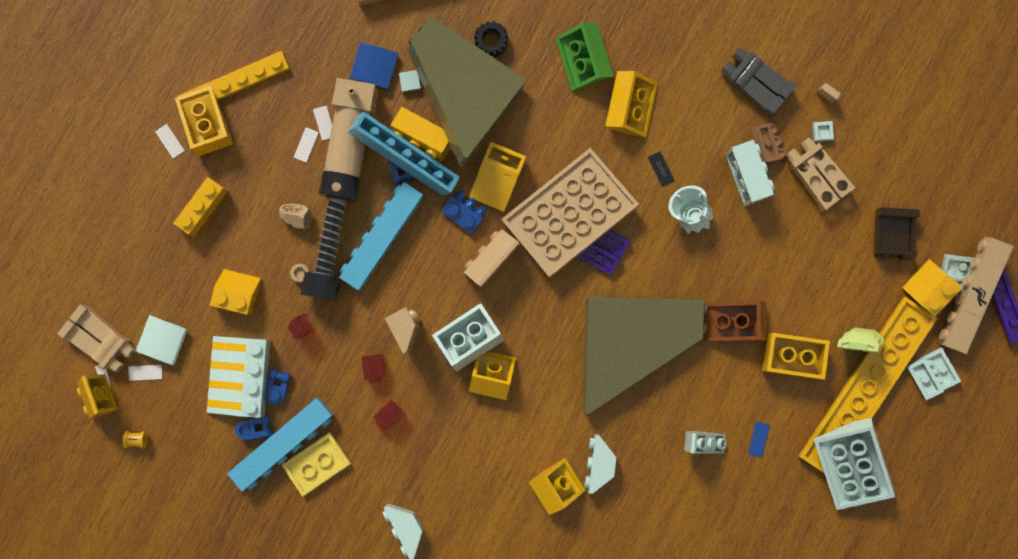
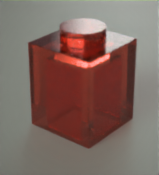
(373, 367)
(388, 415)

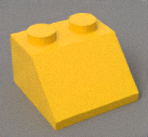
(932, 287)
(235, 292)
(492, 375)
(557, 486)

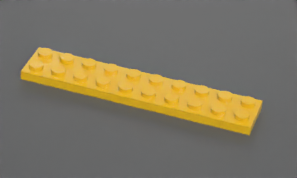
(875, 373)

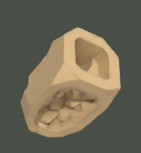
(296, 215)

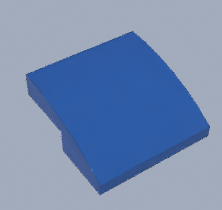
(373, 65)

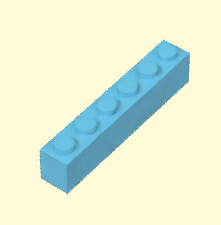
(403, 154)
(381, 236)
(281, 443)

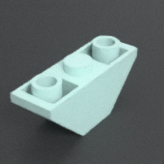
(704, 442)
(601, 464)
(405, 528)

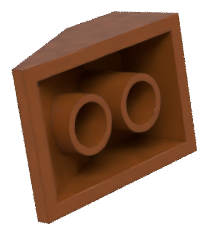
(736, 321)

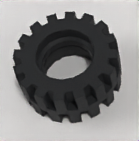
(495, 28)

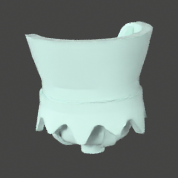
(691, 208)

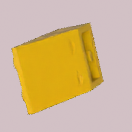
(497, 176)

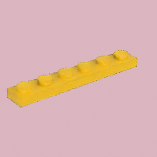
(246, 76)

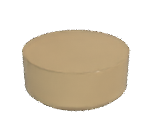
(297, 272)

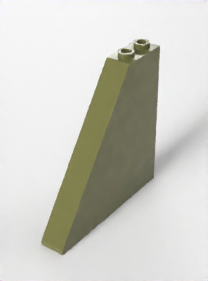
(463, 85)
(633, 339)

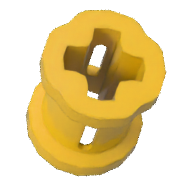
(135, 439)

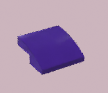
(606, 251)

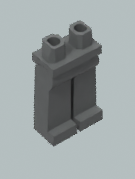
(758, 81)

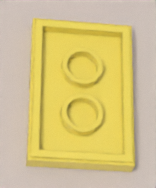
(316, 464)

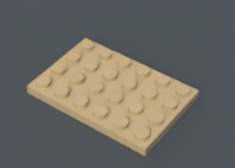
(570, 212)

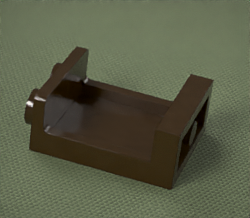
(895, 232)

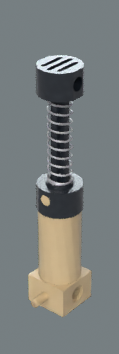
(339, 180)

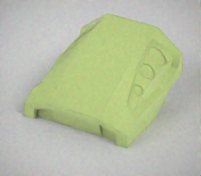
(862, 339)

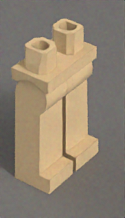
(819, 174)
(96, 338)

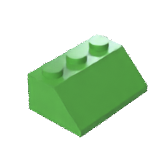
(584, 56)

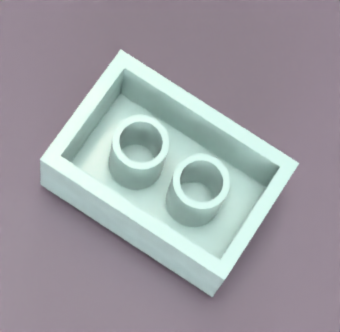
(749, 172)
(468, 337)

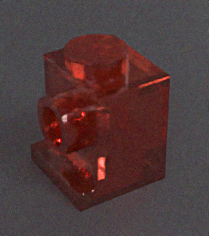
(301, 326)

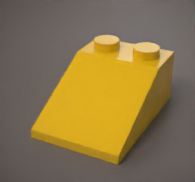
(203, 121)
(96, 395)

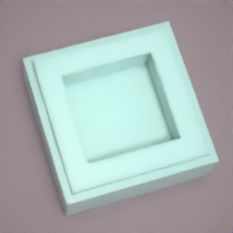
(409, 81)
(823, 131)

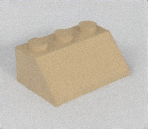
(491, 257)
(404, 328)

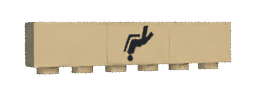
(975, 294)

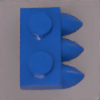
(464, 212)

